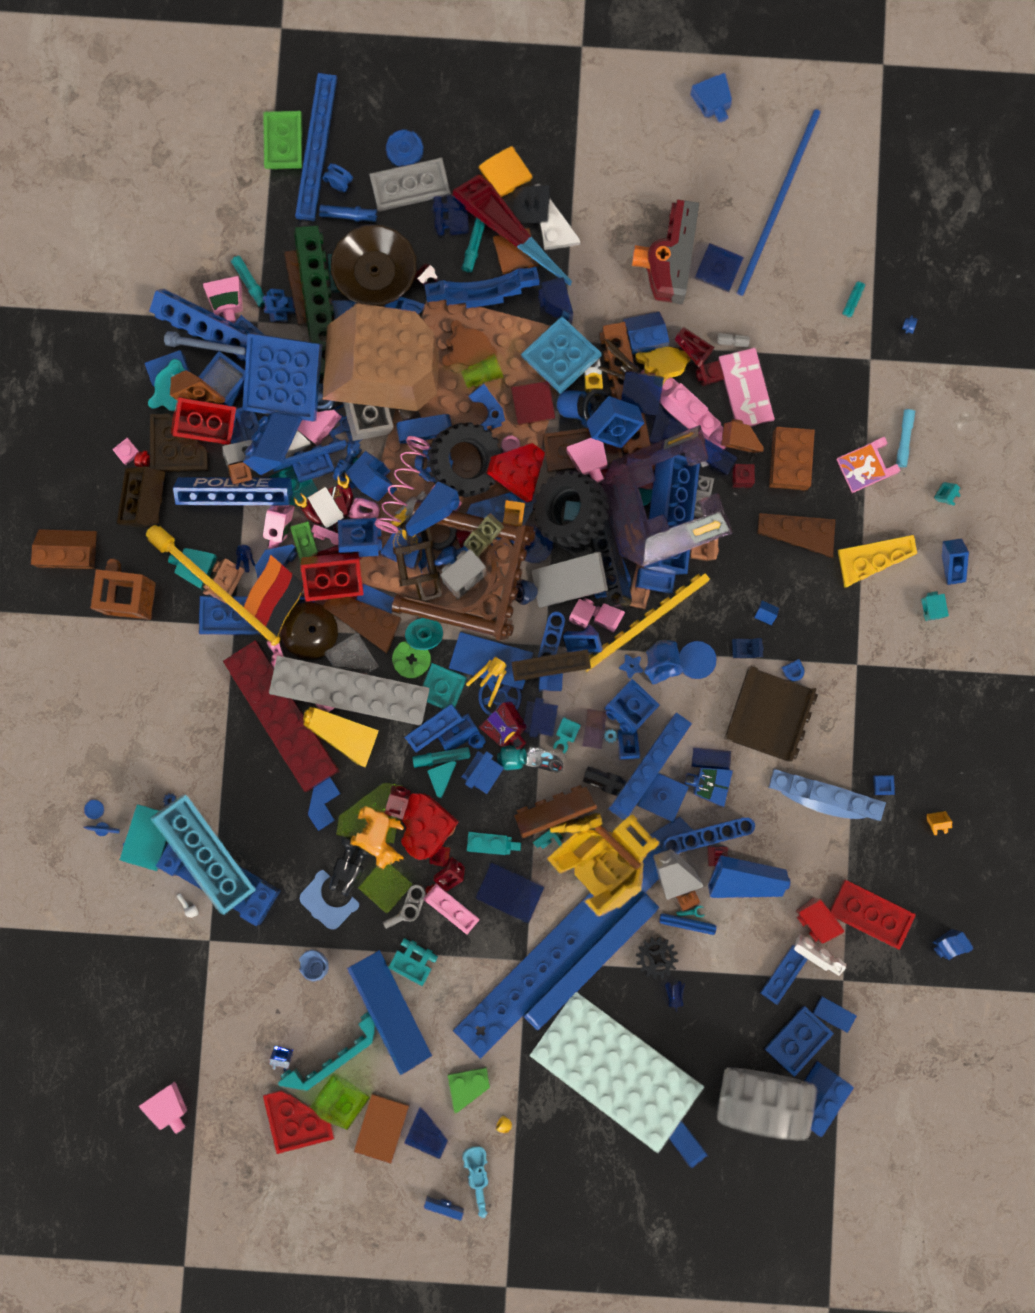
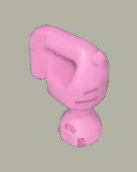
(356, 513)

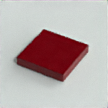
(533, 403)

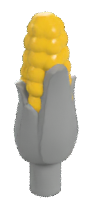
(406, 512)

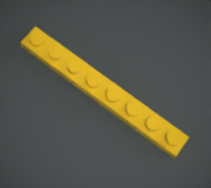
(651, 616)

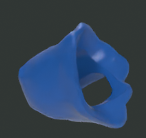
(663, 661)

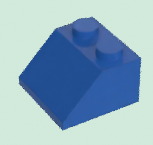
(646, 332)

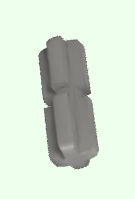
(729, 339)

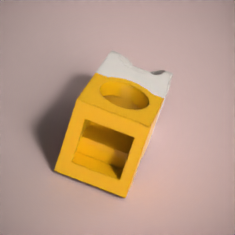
(593, 377)

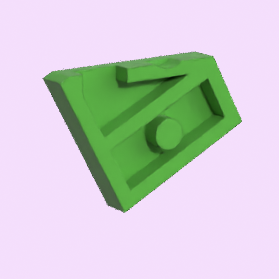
(467, 1086)

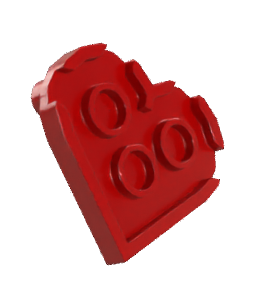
(426, 826)

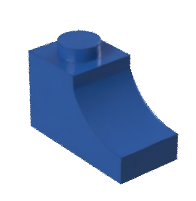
(952, 944)

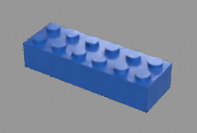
(675, 498)

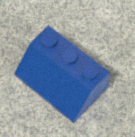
(271, 442)
(830, 1096)

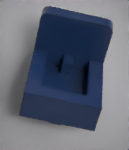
(747, 648)

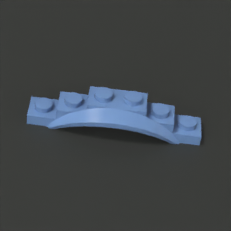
(826, 797)

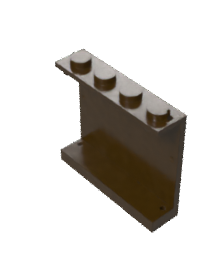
(770, 715)

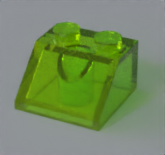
(339, 1102)

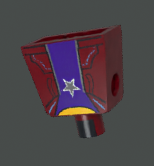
(505, 726)

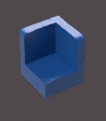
(551, 683)

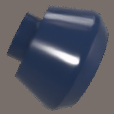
(526, 591)

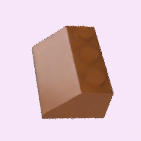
(64, 549)

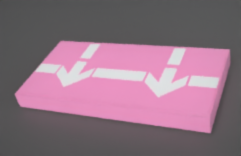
(746, 387)

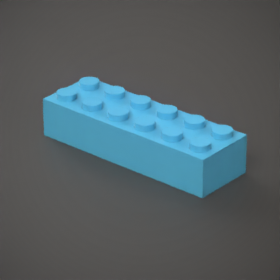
(203, 854)

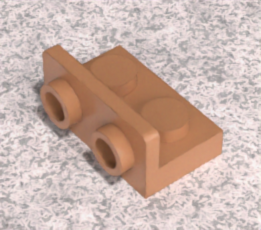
(225, 576)

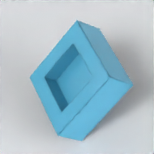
(571, 510)

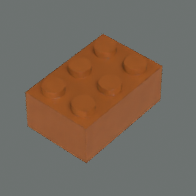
(791, 458)

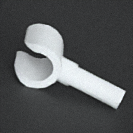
(189, 911)

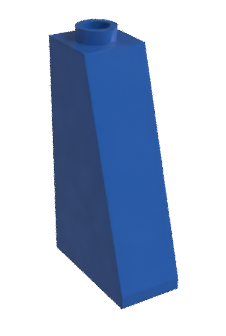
(747, 879)

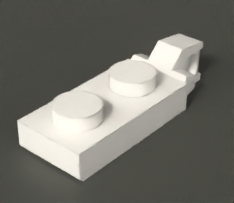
(819, 955)

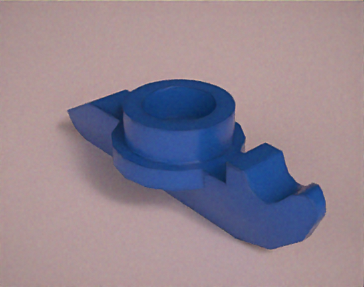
(102, 829)

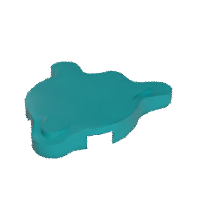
(162, 386)

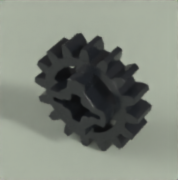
(668, 964)

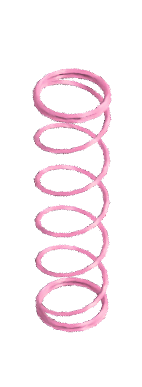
(394, 529)

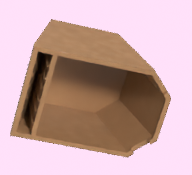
(380, 359)

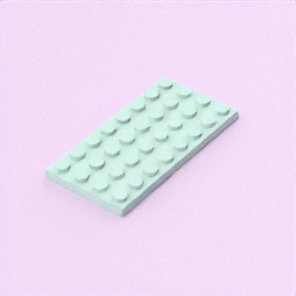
(616, 1071)

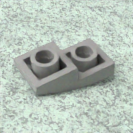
(703, 490)

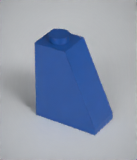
(687, 1144)

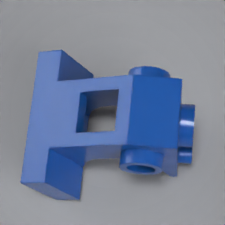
(483, 396)

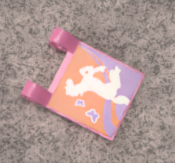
(865, 466)

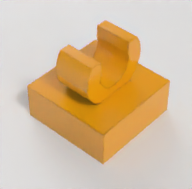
(939, 821)

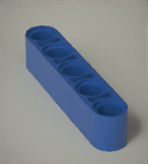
(716, 831)

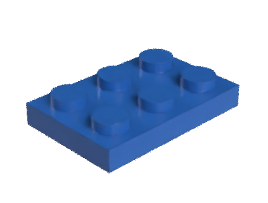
(799, 1041)

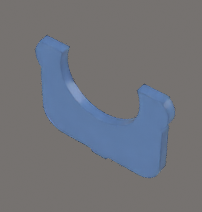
(330, 916)

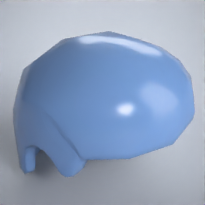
(313, 965)

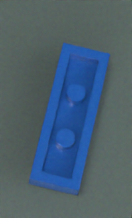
(433, 727)
(783, 975)

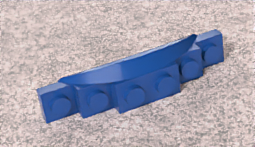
(482, 292)

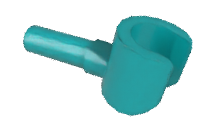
(691, 912)

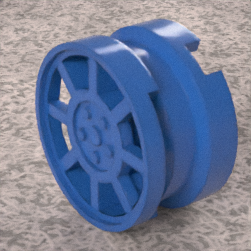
(337, 177)

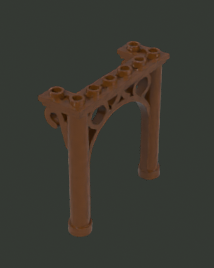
(499, 628)

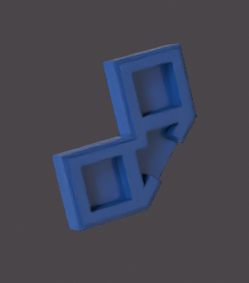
(321, 795)

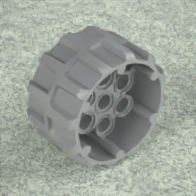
(766, 1103)

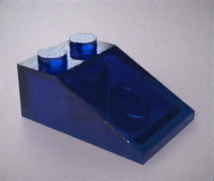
(510, 892)

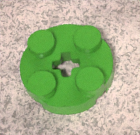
(402, 665)

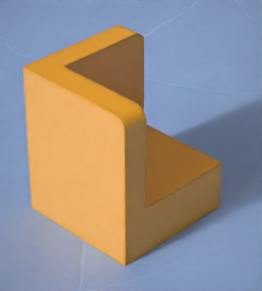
(514, 513)

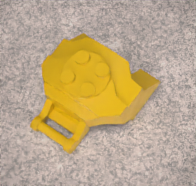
(602, 867)

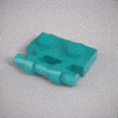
(410, 967)

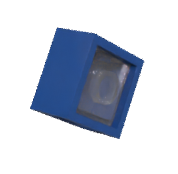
(225, 378)

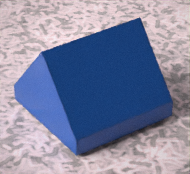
(766, 613)

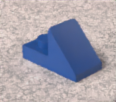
(583, 640)

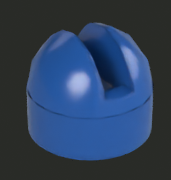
(477, 736)

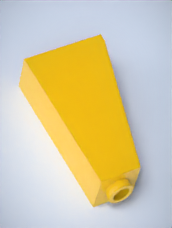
(345, 735)

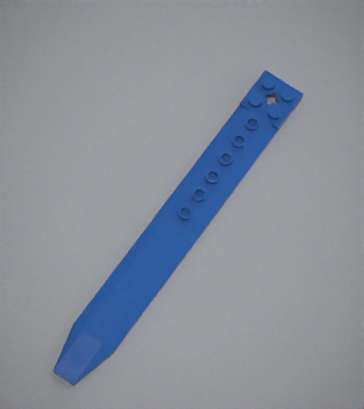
(552, 958)

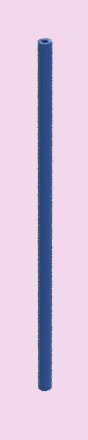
(778, 203)

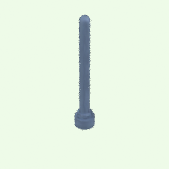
(174, 339)

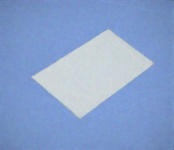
(325, 507)

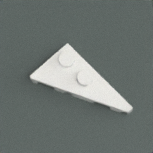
(557, 232)

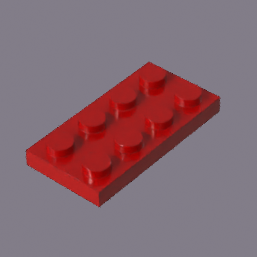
(872, 914)

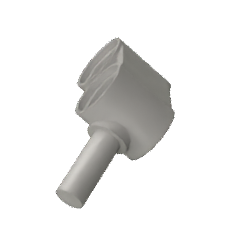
(409, 902)

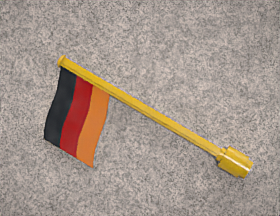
(268, 600)

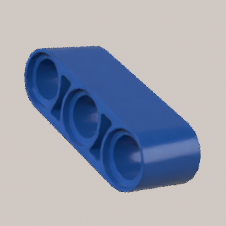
(423, 428)
(552, 630)

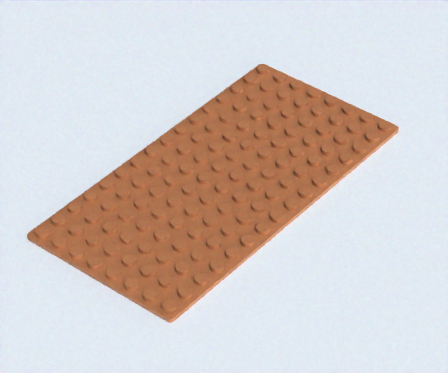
(510, 338)

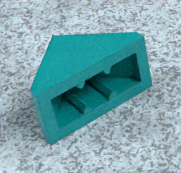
(440, 777)

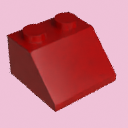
(819, 921)

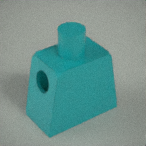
(203, 560)

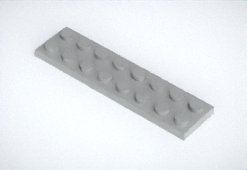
(349, 690)

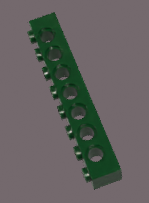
(311, 237)

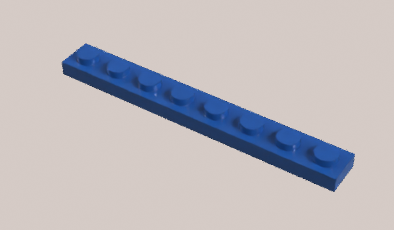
(316, 147)

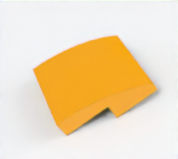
(505, 171)

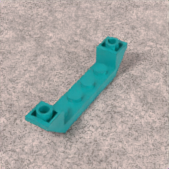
(294, 1079)

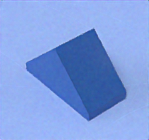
(628, 745)

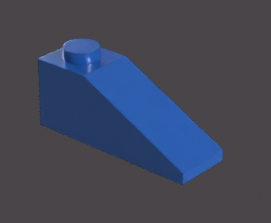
(434, 508)

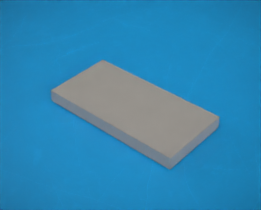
(410, 184)
(570, 580)

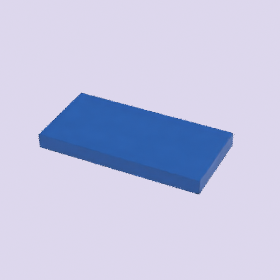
(474, 653)

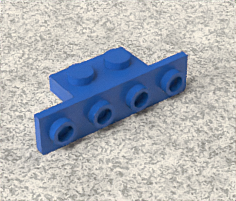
(314, 462)

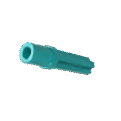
(471, 253)
(249, 281)
(441, 757)

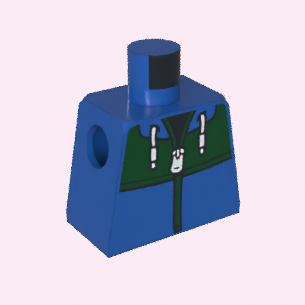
(710, 784)

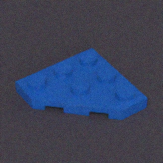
(496, 507)

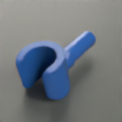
(423, 563)

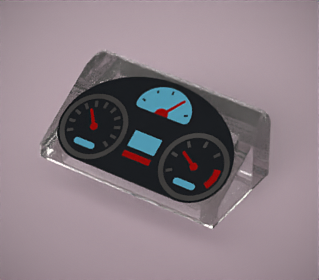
(546, 760)

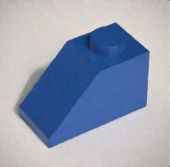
(955, 561)

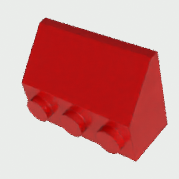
(203, 421)

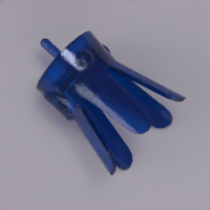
(244, 553)
(676, 995)

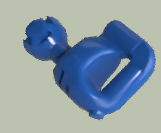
(344, 465)
(449, 555)

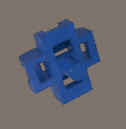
(280, 301)

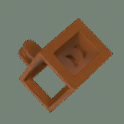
(142, 592)

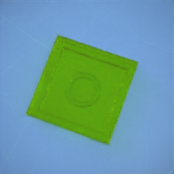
(385, 887)

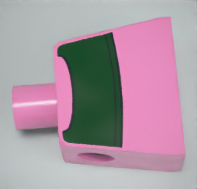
(225, 297)
(277, 524)

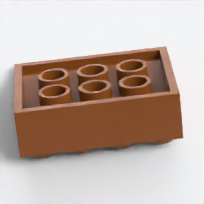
(555, 811)

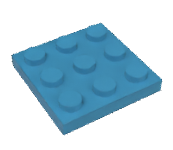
(561, 355)

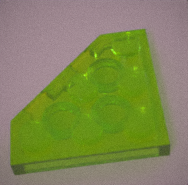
(350, 824)

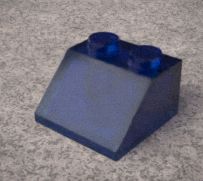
(556, 299)

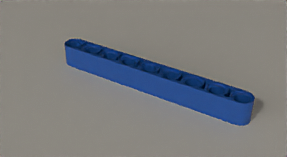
(591, 962)

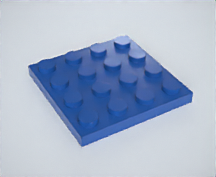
(282, 376)

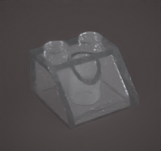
(352, 656)

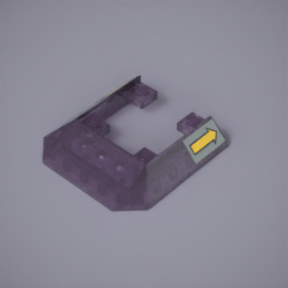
(651, 539)

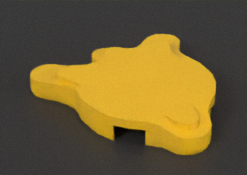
(664, 362)
(583, 824)

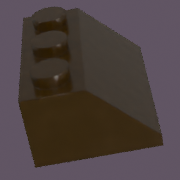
(141, 497)

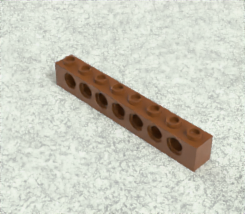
(618, 333)

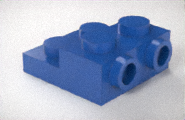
(359, 536)
(631, 707)

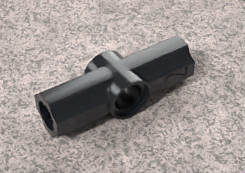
(605, 781)

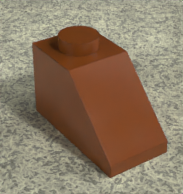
(740, 437)

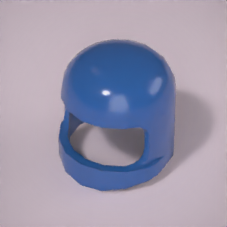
(568, 402)

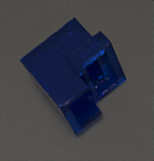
(540, 718)

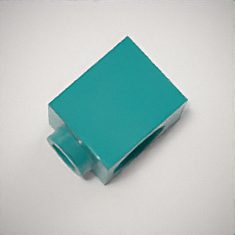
(934, 606)

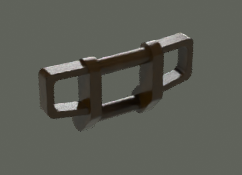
(417, 580)

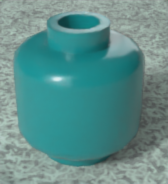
(511, 758)

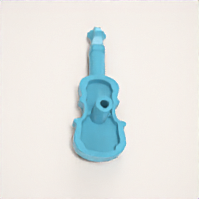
(474, 1160)

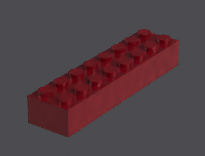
(281, 718)

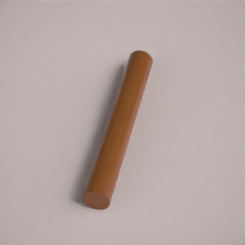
(618, 847)

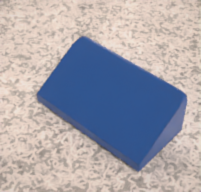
(458, 733)

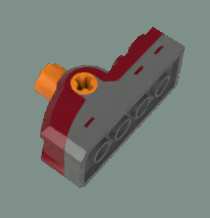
(670, 257)

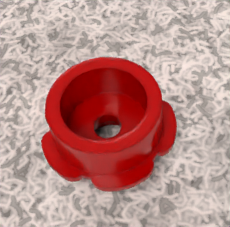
(142, 459)

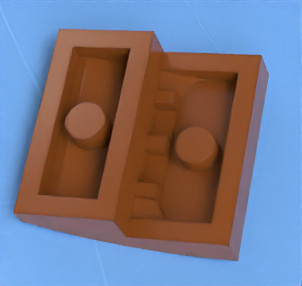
(511, 257)

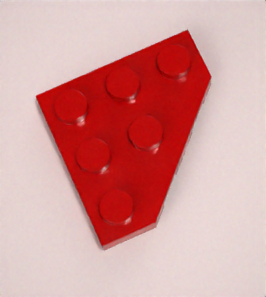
(518, 469)
(294, 1122)

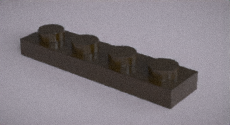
(551, 665)

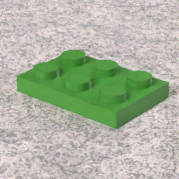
(282, 140)

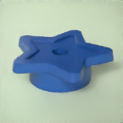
(636, 667)

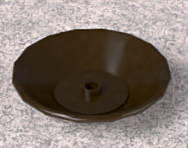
(370, 249)

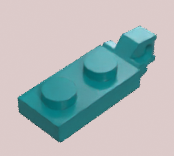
(491, 843)

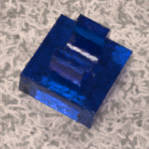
(281, 1057)

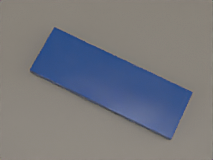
(221, 619)
(389, 1012)

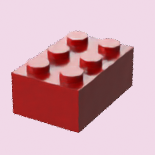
(332, 576)

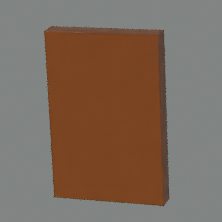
(381, 1128)

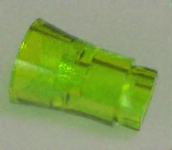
(482, 372)

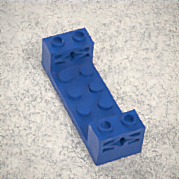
(252, 908)

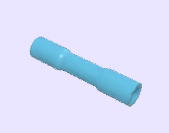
(907, 425)

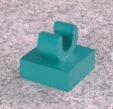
(947, 493)

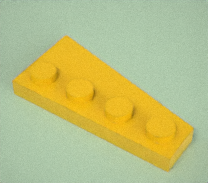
(871, 558)

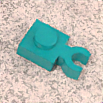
(567, 732)

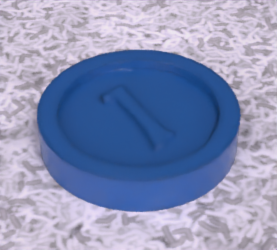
(94, 809)

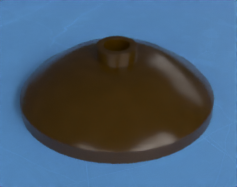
(296, 632)

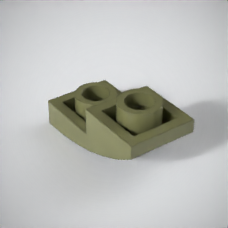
(483, 535)

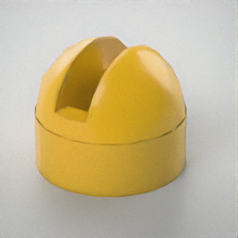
(504, 1125)

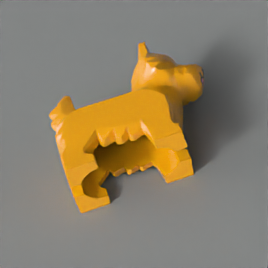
(374, 836)

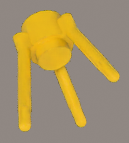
(496, 668)

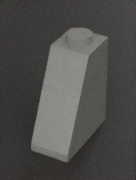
(676, 874)

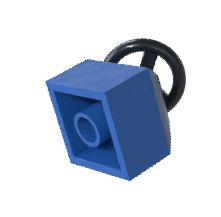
(612, 419)

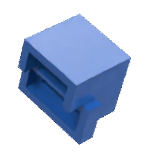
(370, 476)
(482, 772)

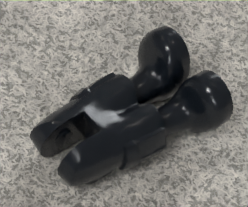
(348, 871)

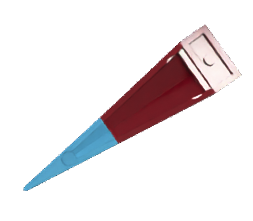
(489, 207)

